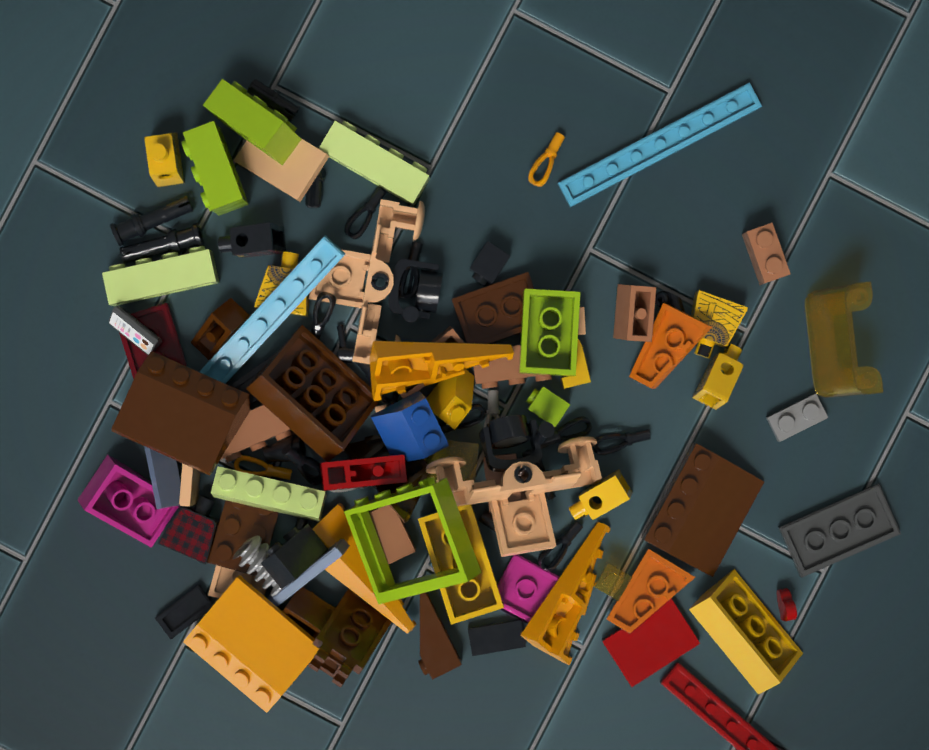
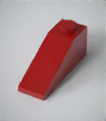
(363, 472)

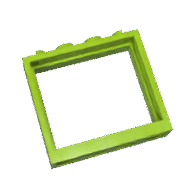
(374, 557)

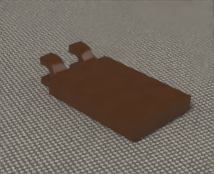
(349, 636)

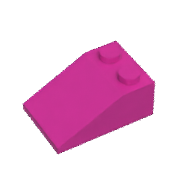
(125, 502)

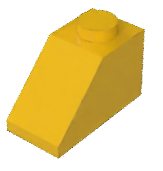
(452, 399)

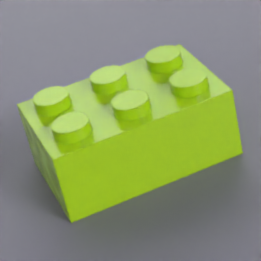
(253, 120)
(214, 169)
(549, 332)

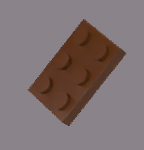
(492, 310)
(235, 527)

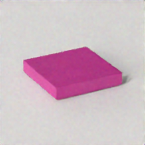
(525, 587)

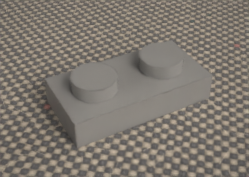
(797, 417)

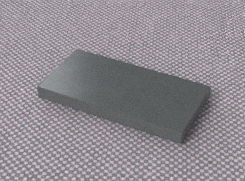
(839, 530)

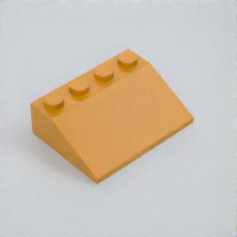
(252, 643)

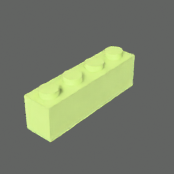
(375, 163)
(160, 277)
(268, 494)

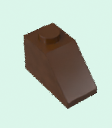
(219, 328)

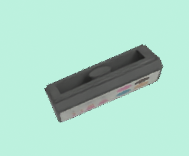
(134, 330)

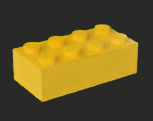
(468, 598)

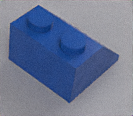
(410, 428)

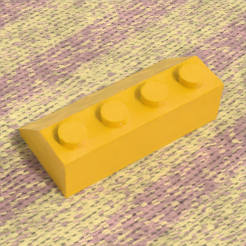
(746, 632)

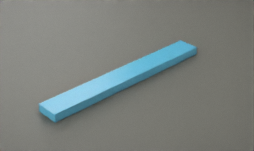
(659, 145)
(273, 310)

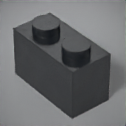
(294, 556)

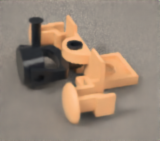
(348, 277)
(521, 524)

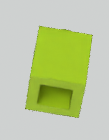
(547, 405)

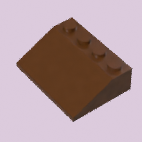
(314, 394)
(181, 413)
(702, 509)

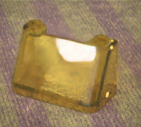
(833, 341)

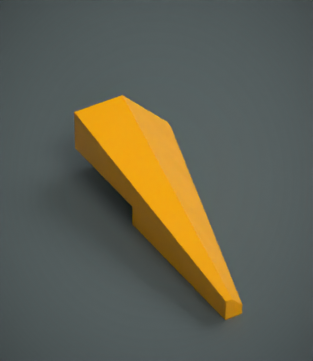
(411, 363)
(351, 570)
(557, 618)

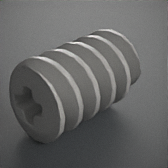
(253, 554)

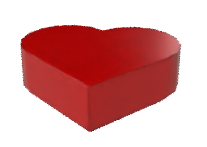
(786, 605)

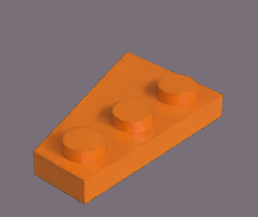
(672, 339)
(649, 589)

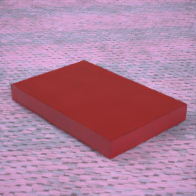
(651, 644)

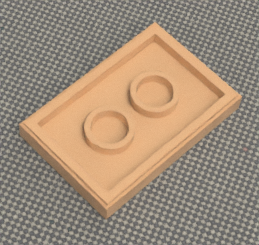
(293, 176)

